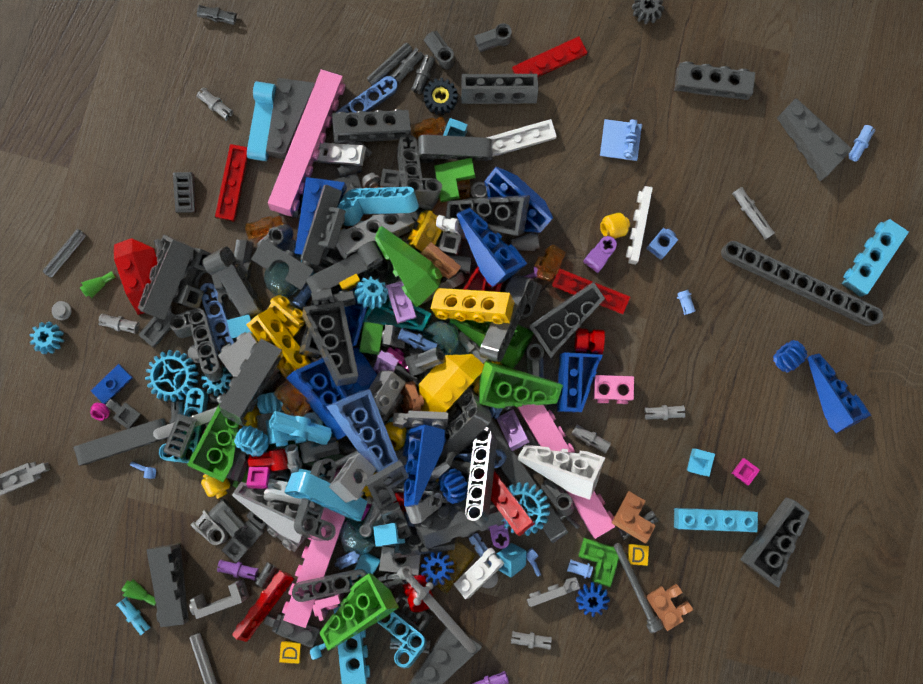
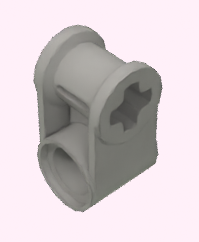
(425, 507)
(207, 527)

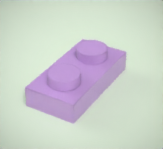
(400, 303)
(385, 362)
(512, 430)

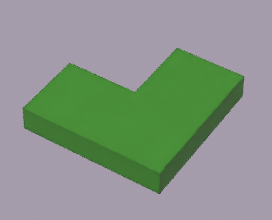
(450, 173)
(604, 556)

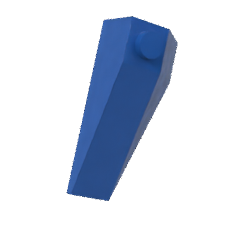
(493, 256)
(838, 404)
(422, 452)

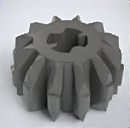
(650, 14)

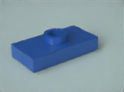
(112, 384)

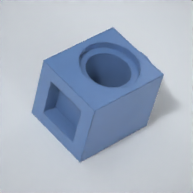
(658, 250)

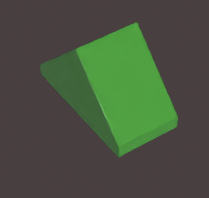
(370, 338)

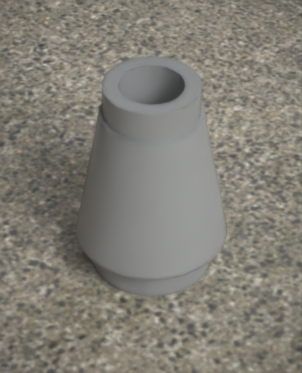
(527, 242)

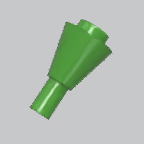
(93, 286)
(136, 591)

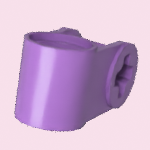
(599, 256)
(495, 531)

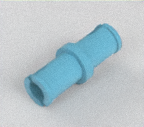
(133, 616)

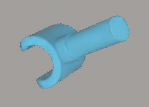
(315, 652)

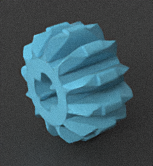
(371, 293)
(41, 334)
(216, 387)
(269, 403)
(251, 441)

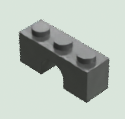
(269, 255)
(189, 292)

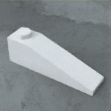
(571, 471)

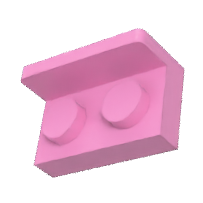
(324, 604)

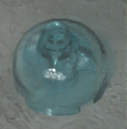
(276, 280)
(443, 334)
(353, 540)

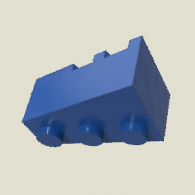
(576, 376)

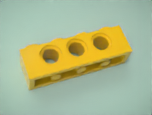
(465, 299)
(271, 329)

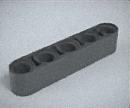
(499, 335)
(118, 442)
(484, 484)

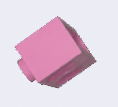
(613, 383)

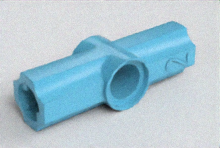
(300, 428)

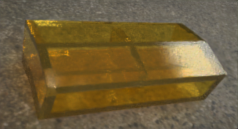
(462, 557)

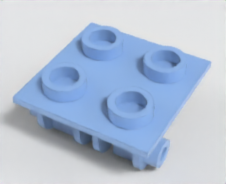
(621, 139)

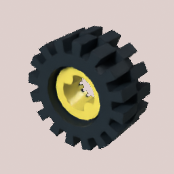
(438, 105)

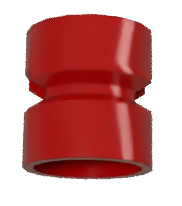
(589, 341)
(412, 594)

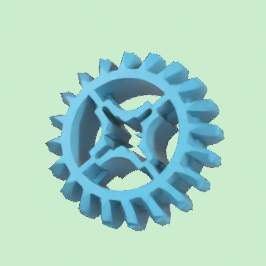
(168, 368)
(531, 509)

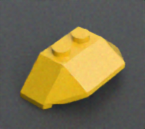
(449, 381)

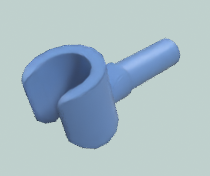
(149, 472)
(531, 555)

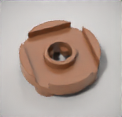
(411, 400)

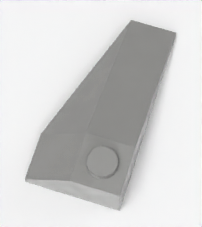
(275, 513)

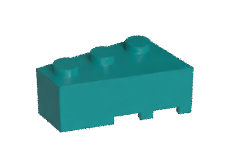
(386, 316)

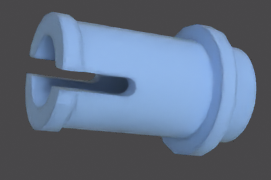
(686, 302)
(580, 568)

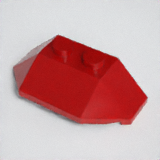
(134, 265)

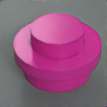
(99, 411)

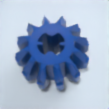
(790, 356)
(453, 486)
(434, 562)
(595, 606)

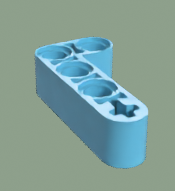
(264, 96)
(377, 201)
(190, 401)
(308, 486)
(406, 639)

